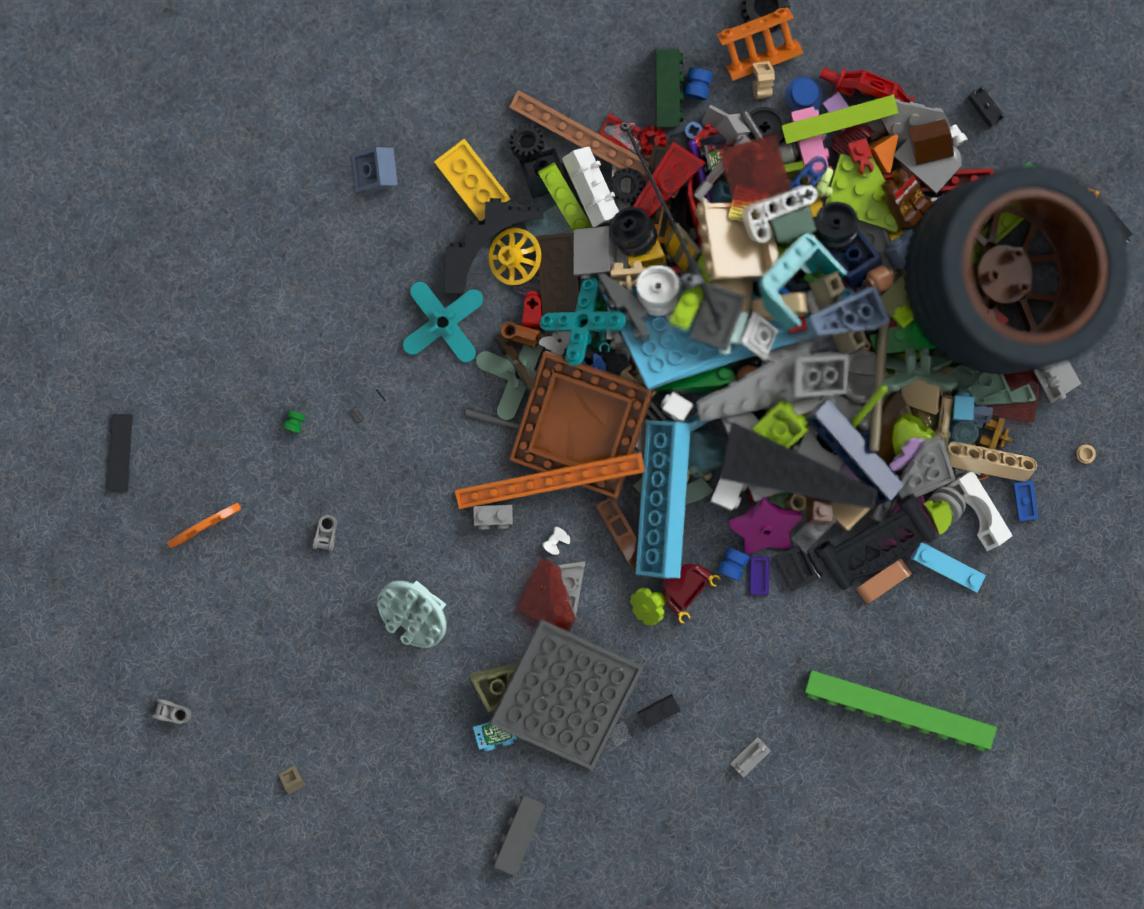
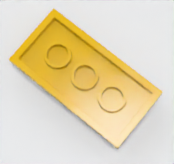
(470, 178)

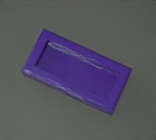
(759, 576)

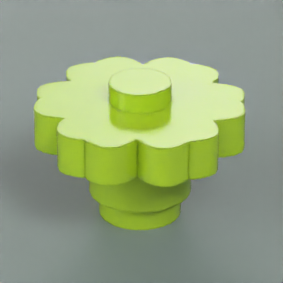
(648, 606)

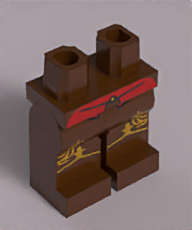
(905, 199)

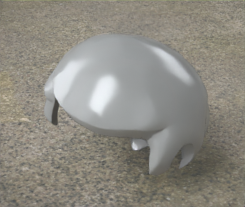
(861, 376)

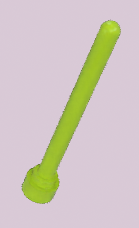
(868, 406)

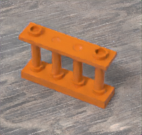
(774, 55)

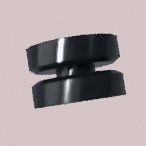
(770, 119)
(836, 226)
(633, 231)

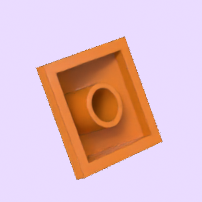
(883, 152)

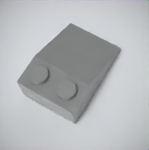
(821, 374)

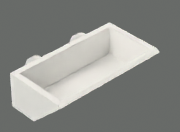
(590, 186)

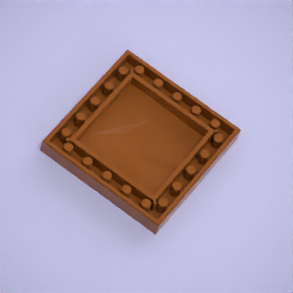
(580, 419)

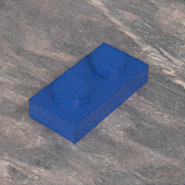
(1025, 500)

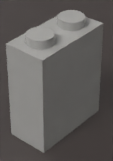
(593, 252)

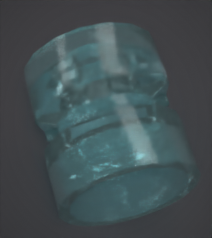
(964, 432)

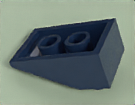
(857, 260)

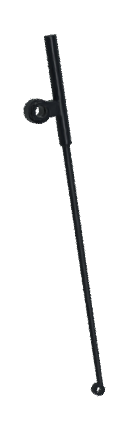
(687, 281)

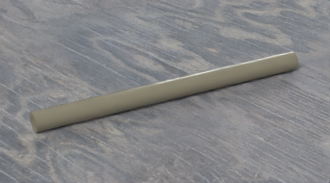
(879, 377)

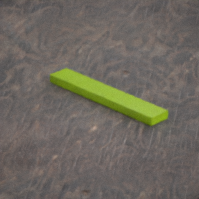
(840, 119)

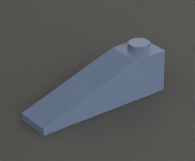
(854, 313)

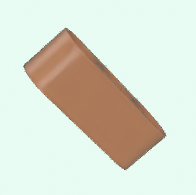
(883, 581)

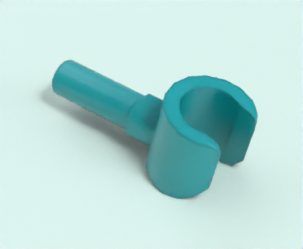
(603, 341)

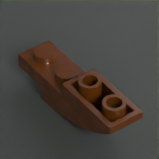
(620, 530)

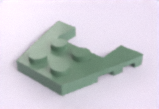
(994, 390)

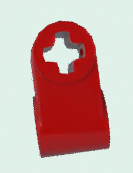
(532, 312)

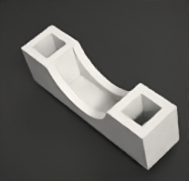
(992, 527)

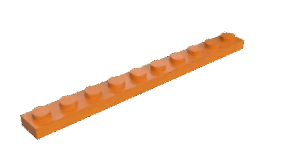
(550, 480)

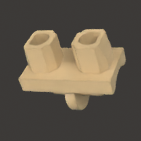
(626, 277)

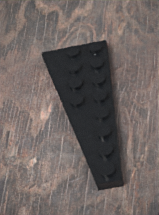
(770, 465)

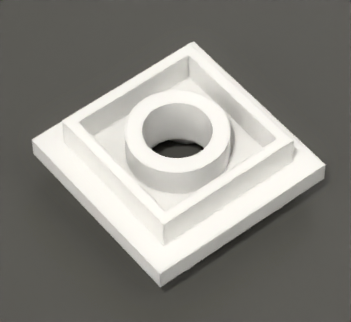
(752, 339)

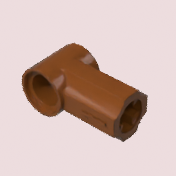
(521, 335)

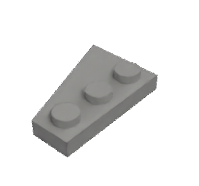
(572, 578)

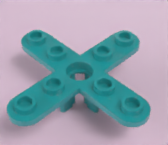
(454, 314)
(571, 321)

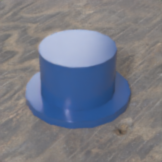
(803, 94)

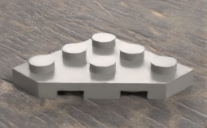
(911, 115)
(927, 469)

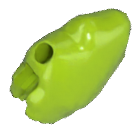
(906, 428)

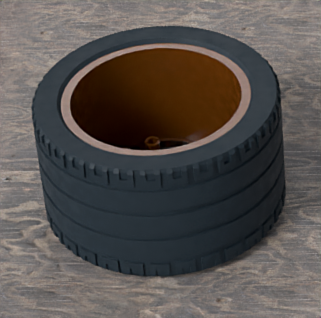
(1084, 246)

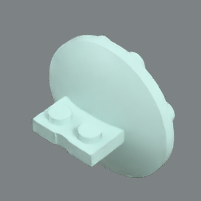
(415, 611)

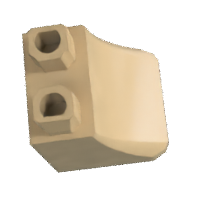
(925, 396)

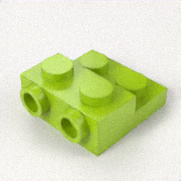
(782, 424)

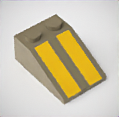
(676, 254)

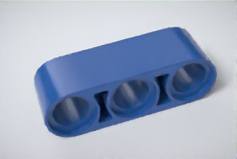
(810, 172)

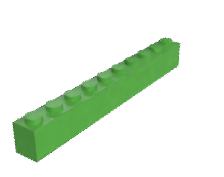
(901, 710)

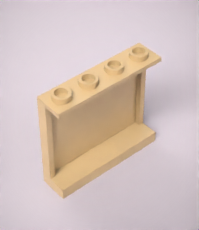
(728, 247)

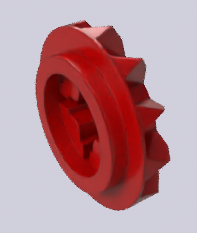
(651, 131)

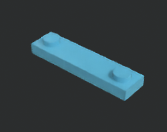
(948, 567)

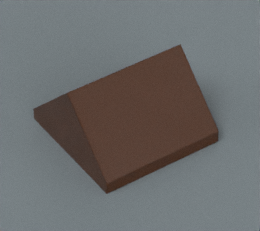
(931, 141)

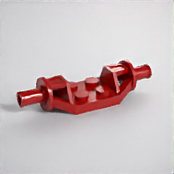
(865, 82)

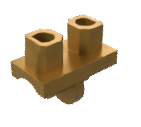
(990, 442)

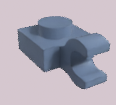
(982, 415)

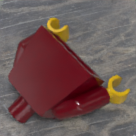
(682, 591)

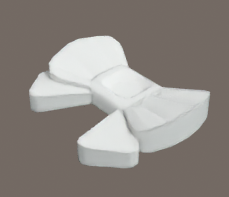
(558, 534)

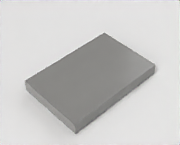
(932, 174)

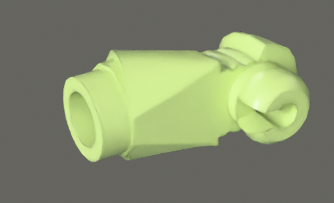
(823, 184)

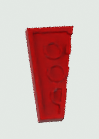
(670, 175)

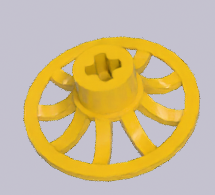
(512, 256)

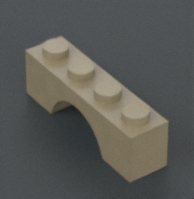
(827, 291)

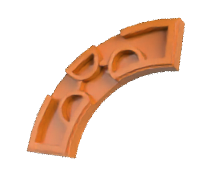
(210, 521)

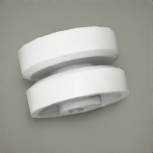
(658, 290)

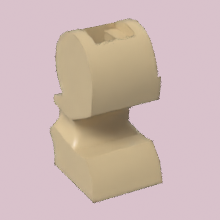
(765, 76)

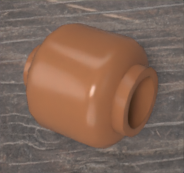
(881, 278)

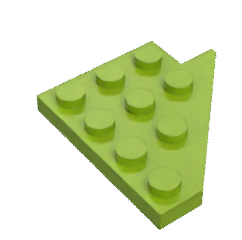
(862, 193)

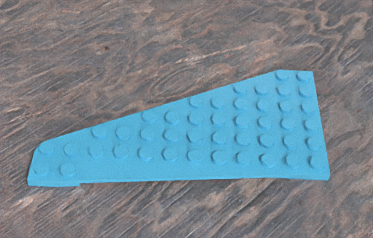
(674, 356)

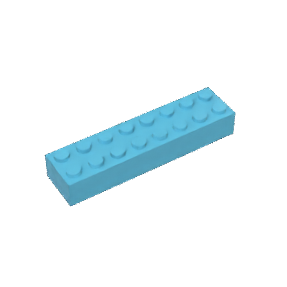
(663, 499)

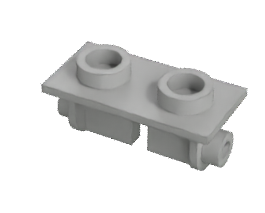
(750, 757)

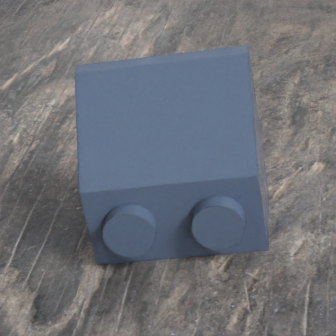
(374, 169)

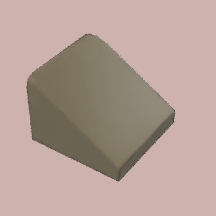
(291, 780)

